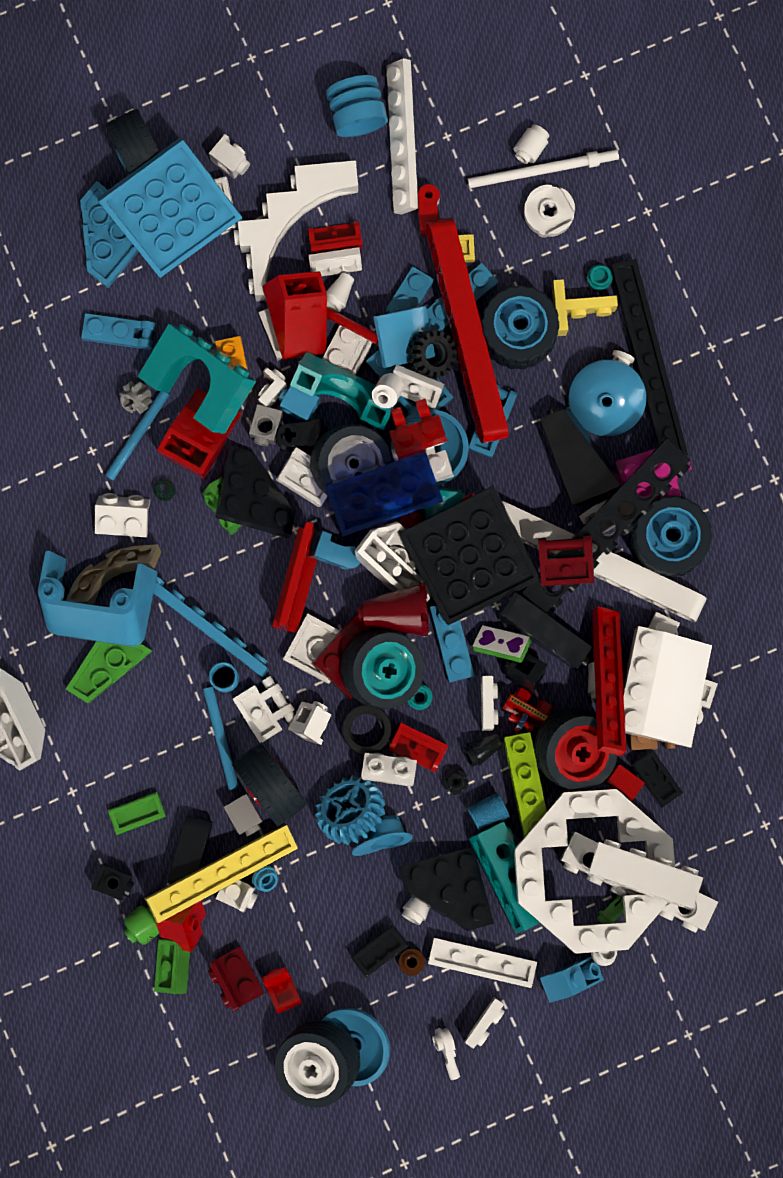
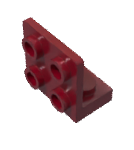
(235, 978)

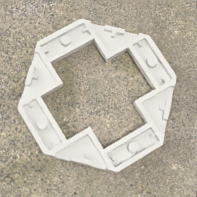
(552, 832)

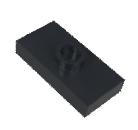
(657, 778)
(379, 951)

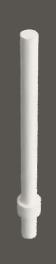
(591, 159)

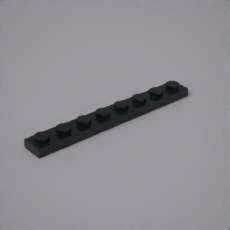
(647, 353)

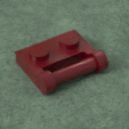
(566, 569)

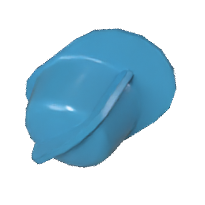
(387, 835)

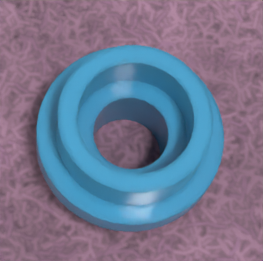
(265, 879)

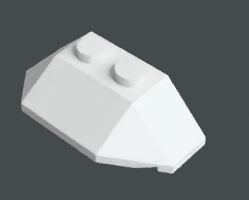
(388, 558)
(19, 724)

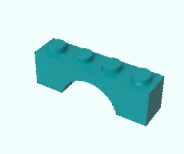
(321, 377)

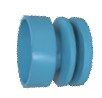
(356, 106)

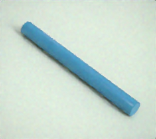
(136, 435)
(220, 738)

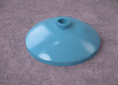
(611, 380)
(456, 444)
(374, 1041)

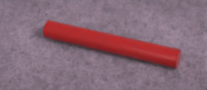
(352, 325)

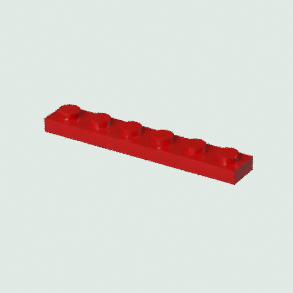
(608, 681)

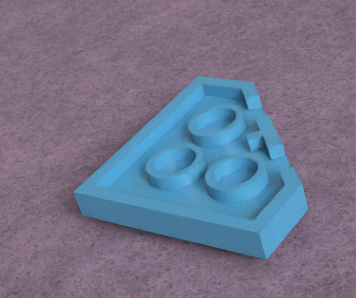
(105, 243)

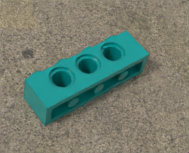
(497, 872)

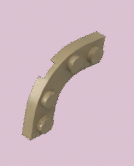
(119, 561)

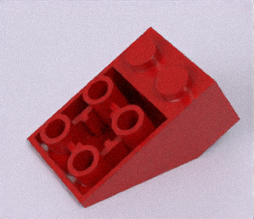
(298, 313)
(190, 442)

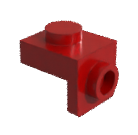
(281, 989)

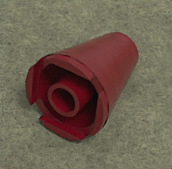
(398, 611)

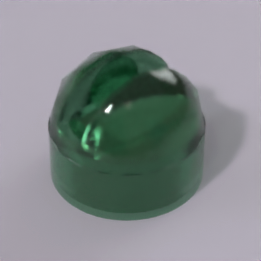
(169, 487)

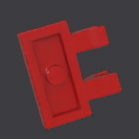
(419, 434)

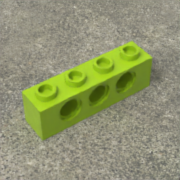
(525, 780)

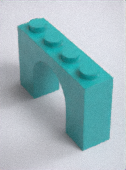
(228, 382)

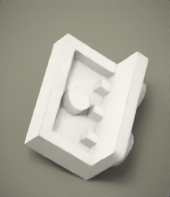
(121, 515)
(388, 769)

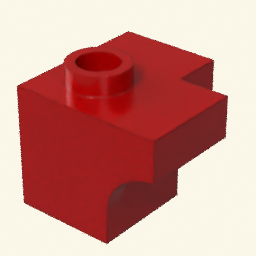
(184, 926)

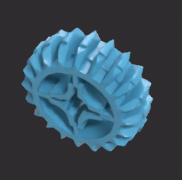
(347, 804)

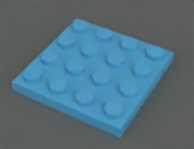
(170, 207)

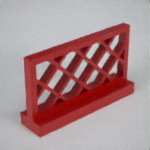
(296, 582)

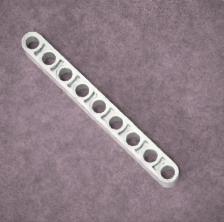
(616, 569)

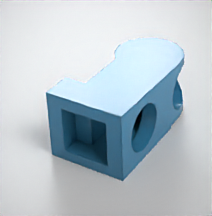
(333, 553)

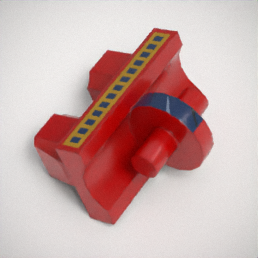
(523, 714)

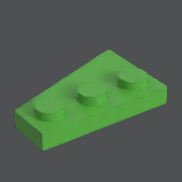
(103, 668)

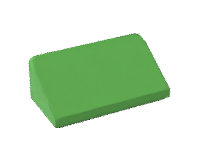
(171, 968)

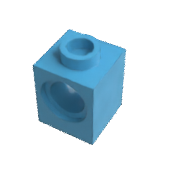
(298, 404)

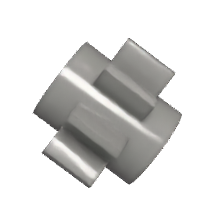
(135, 397)

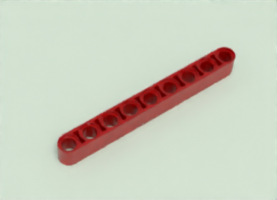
(466, 330)

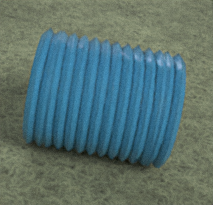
(215, 668)
(488, 812)

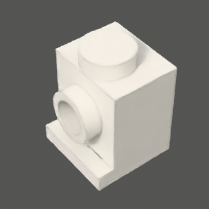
(229, 157)
(310, 721)

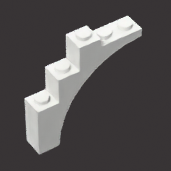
(314, 186)

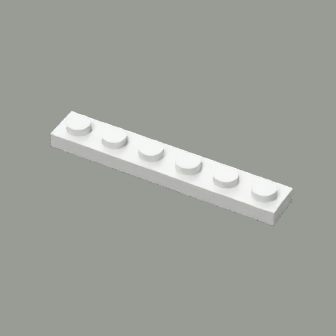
(402, 136)

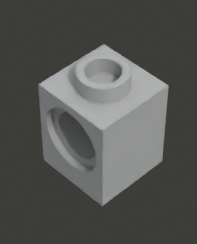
(261, 415)
(244, 815)

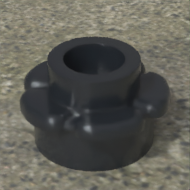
(462, 785)

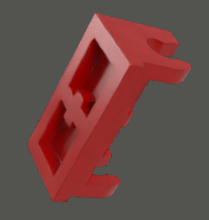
(335, 238)
(418, 747)

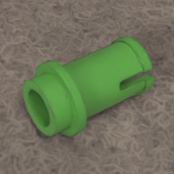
(612, 912)

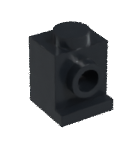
(532, 666)
(102, 880)

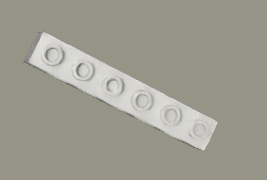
(573, 861)

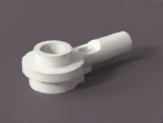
(444, 1042)

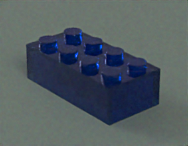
(384, 492)

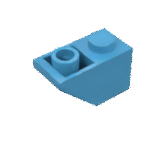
(571, 979)

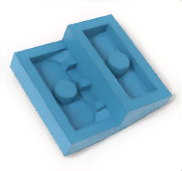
(396, 330)

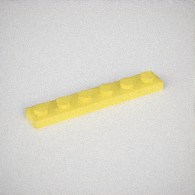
(221, 873)

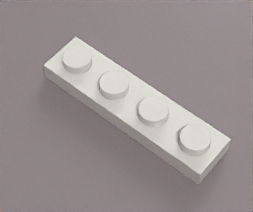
(482, 962)

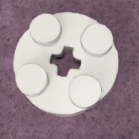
(553, 197)

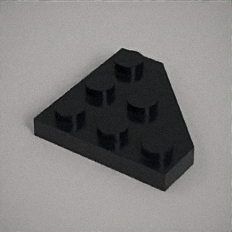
(251, 496)
(450, 887)

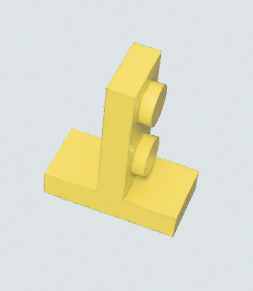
(579, 307)

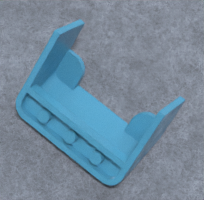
(118, 624)

